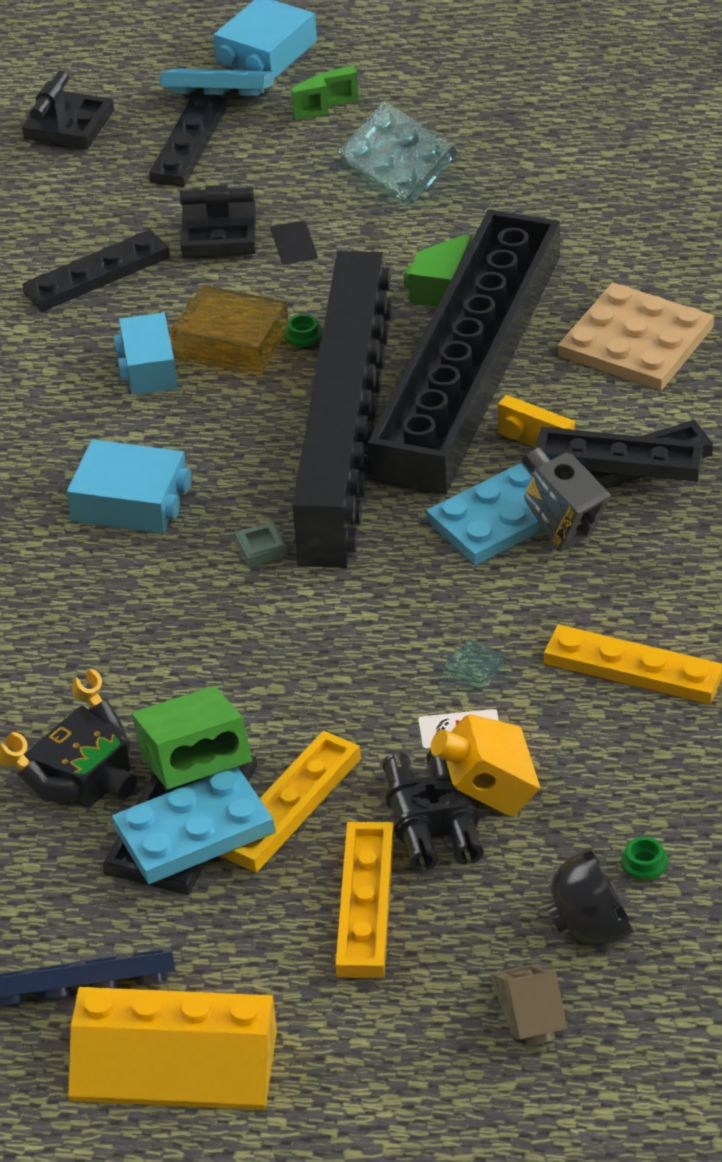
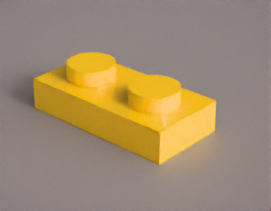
(523, 420)

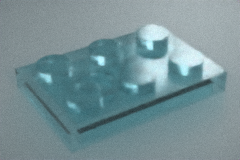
(397, 152)

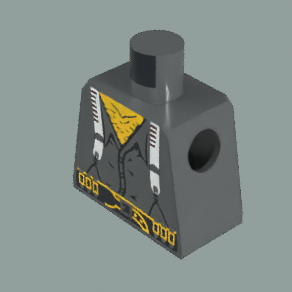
(563, 497)

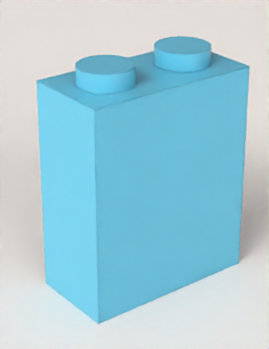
(265, 37)
(128, 486)

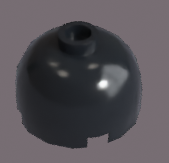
(587, 902)

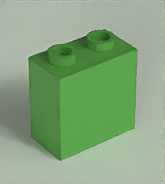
(191, 737)

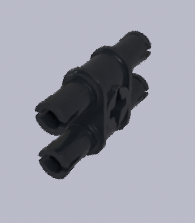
(430, 809)

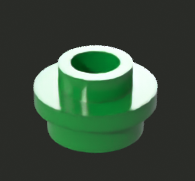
(303, 330)
(644, 859)

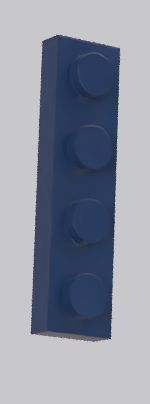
(99, 973)

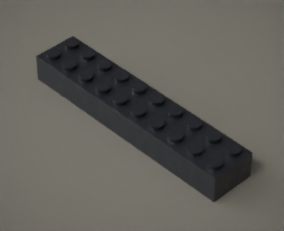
(464, 352)
(340, 411)

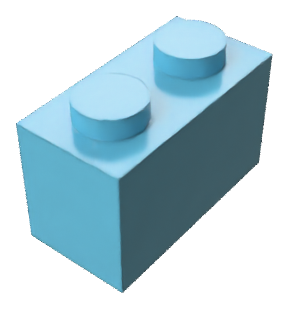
(146, 354)

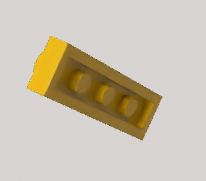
(633, 664)
(298, 795)
(365, 900)

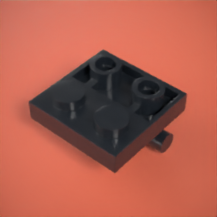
(66, 116)
(218, 221)

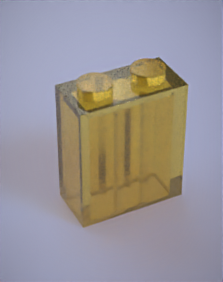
(230, 330)

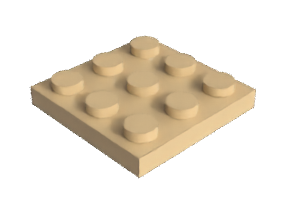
(636, 336)

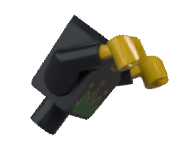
(79, 756)

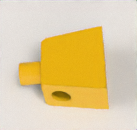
(488, 762)

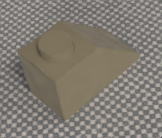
(530, 1002)

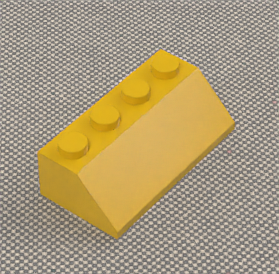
(171, 1048)

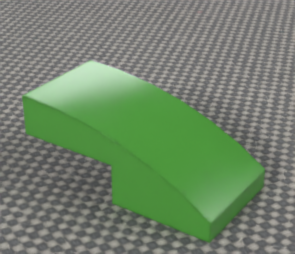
(324, 90)

